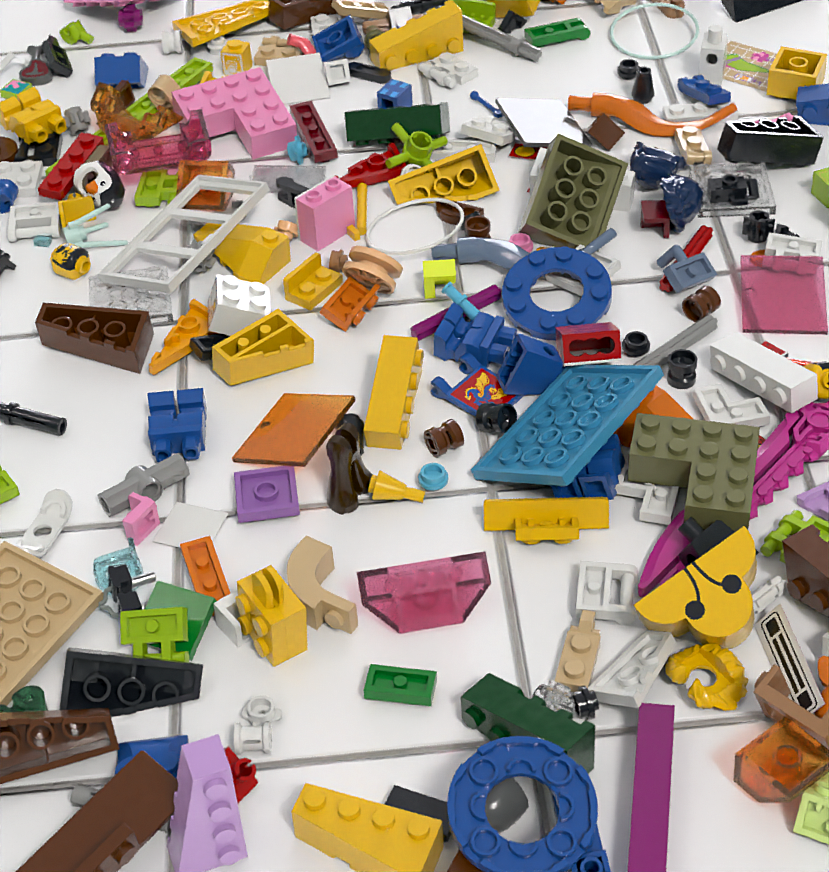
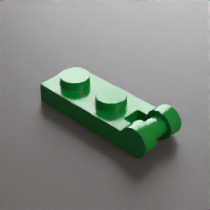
(557, 32)

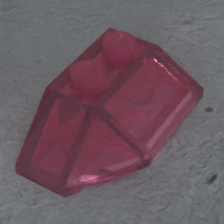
(425, 592)

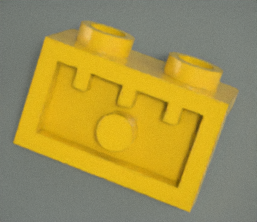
(311, 283)

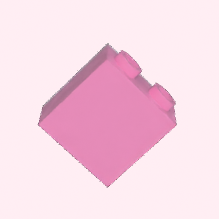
(324, 212)

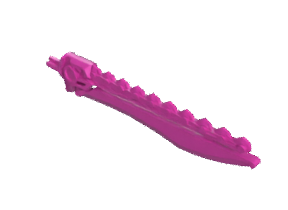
(809, 442)

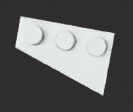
(635, 670)

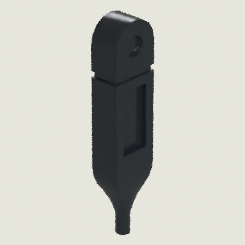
(369, 72)

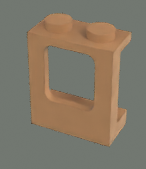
(772, 695)

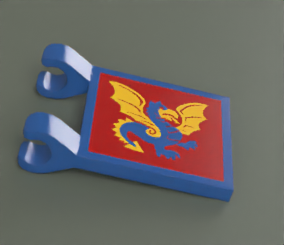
(473, 390)

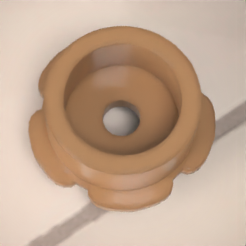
(337, 260)

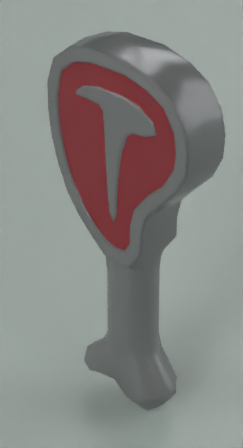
(38, 70)

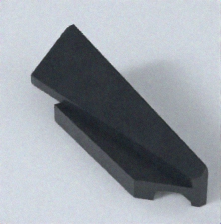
(745, 9)

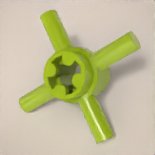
(416, 147)

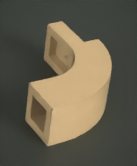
(306, 570)

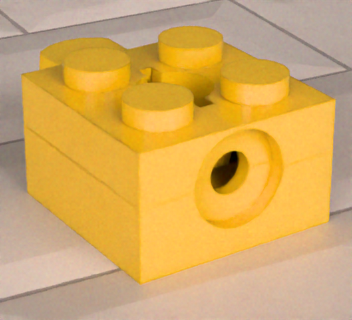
(271, 615)

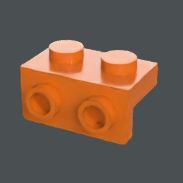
(349, 303)

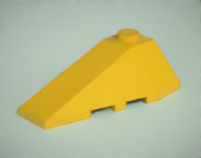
(250, 251)

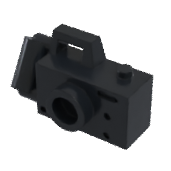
(732, 190)

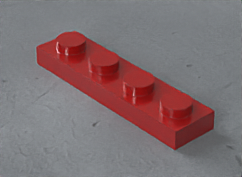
(61, 177)

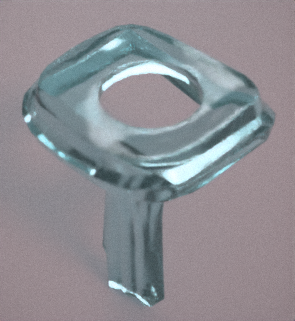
(121, 557)

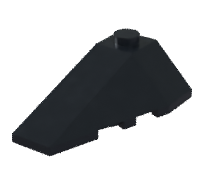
(126, 681)

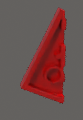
(373, 169)

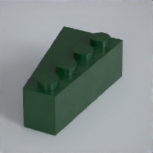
(503, 711)

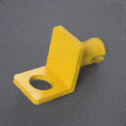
(75, 208)

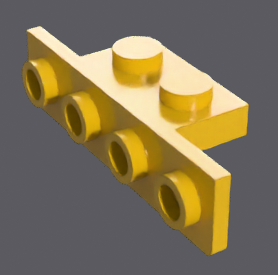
(546, 517)

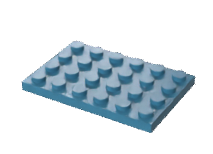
(567, 424)

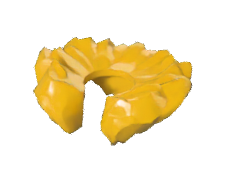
(723, 663)

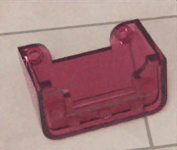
(159, 152)

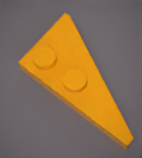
(178, 339)

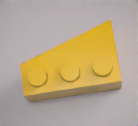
(262, 349)

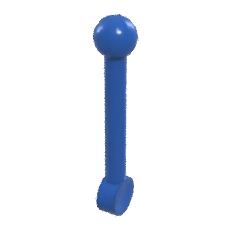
(474, 95)

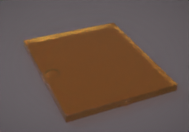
(294, 429)

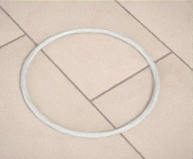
(422, 248)

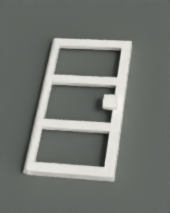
(140, 243)

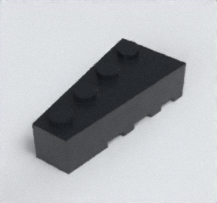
(770, 141)

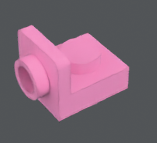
(141, 519)

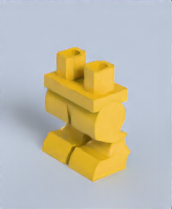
(31, 117)

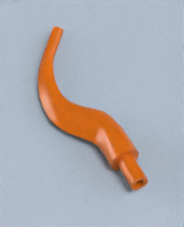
(638, 115)

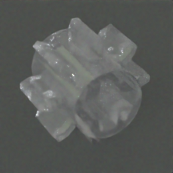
(556, 696)

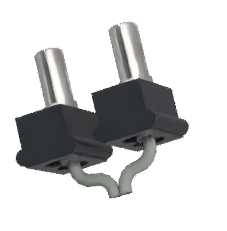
(121, 585)

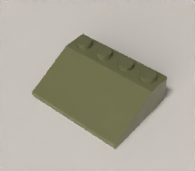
(572, 194)

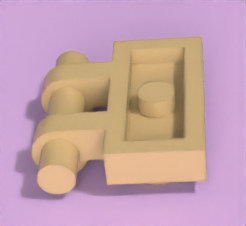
(274, 49)

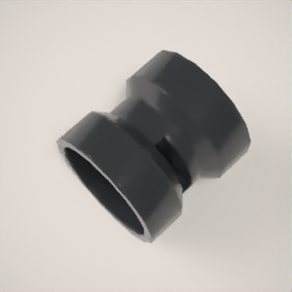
(682, 369)
(495, 417)

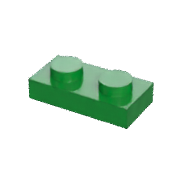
(400, 685)

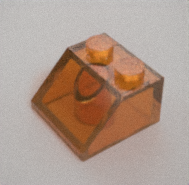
(205, 199)
(780, 763)

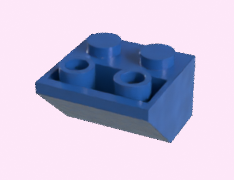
(113, 69)

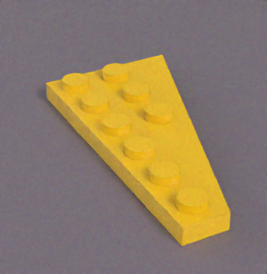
(217, 22)

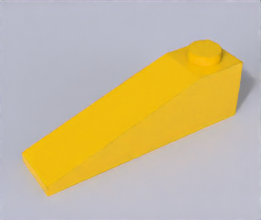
(455, 178)

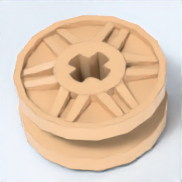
(372, 268)

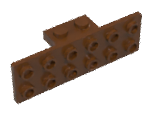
(112, 822)

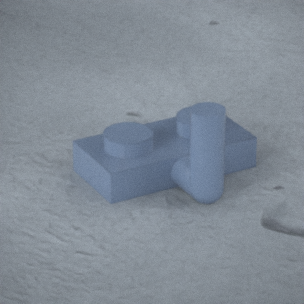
(686, 271)

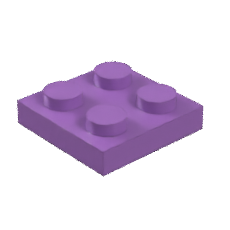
(266, 493)

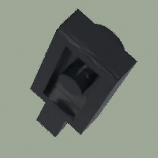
(57, 57)

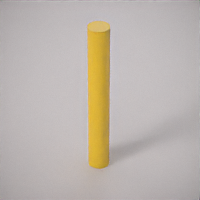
(361, 223)

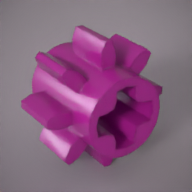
(130, 18)

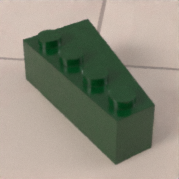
(377, 122)

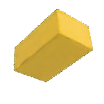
(353, 232)

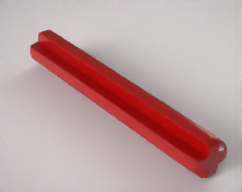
(693, 248)

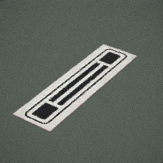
(786, 653)

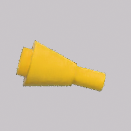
(388, 488)

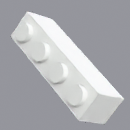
(764, 372)

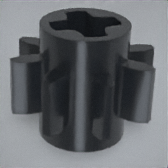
(758, 226)

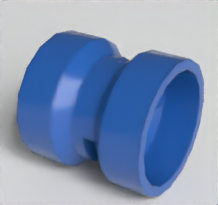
(8, 194)

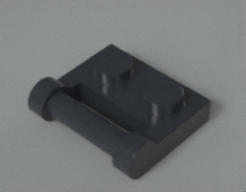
(47, 151)

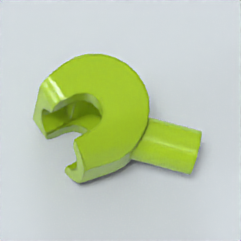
(74, 32)

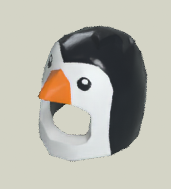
(105, 188)

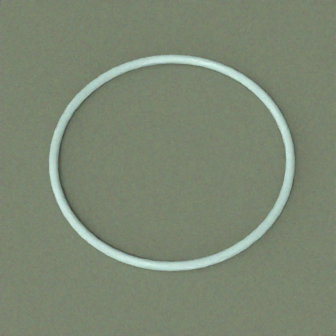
(660, 56)

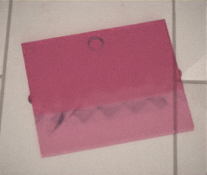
(783, 295)

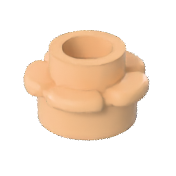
(287, 228)

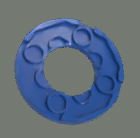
(541, 322)
(531, 759)

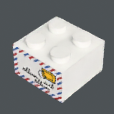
(236, 304)

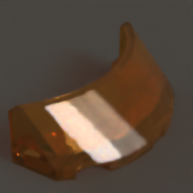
(110, 109)

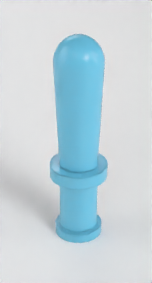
(469, 309)

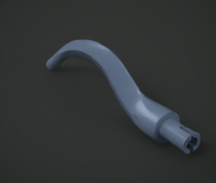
(499, 251)

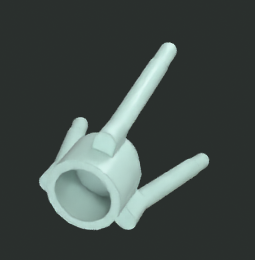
(77, 234)

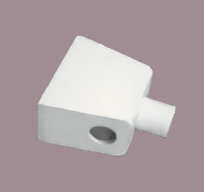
(713, 51)

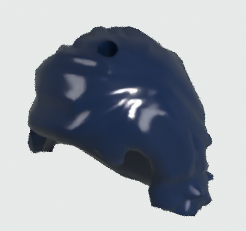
(654, 164)
(682, 200)

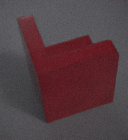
(654, 214)

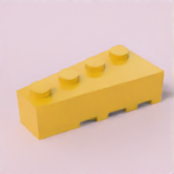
(393, 392)
(367, 832)

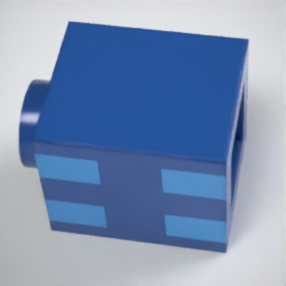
(395, 94)

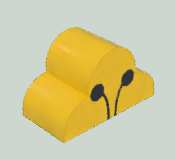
(708, 596)

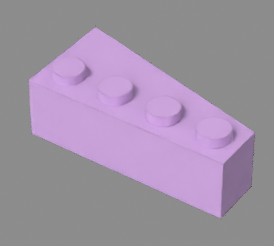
(206, 813)

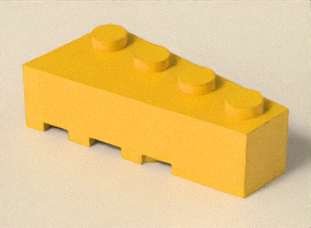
(420, 38)

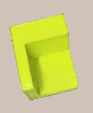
(437, 273)

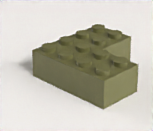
(700, 455)

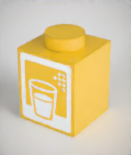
(236, 57)

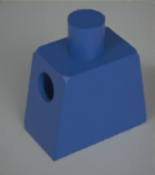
(529, 367)

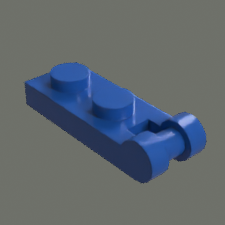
(703, 90)

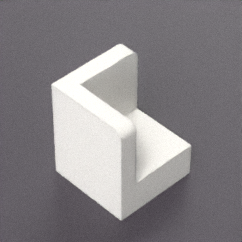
(226, 619)

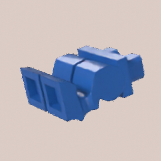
(482, 337)
(176, 432)
(598, 476)

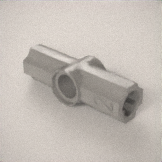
(144, 482)

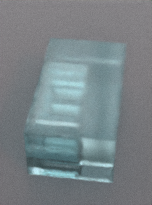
(42, 241)

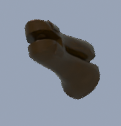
(348, 473)

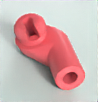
(302, 43)

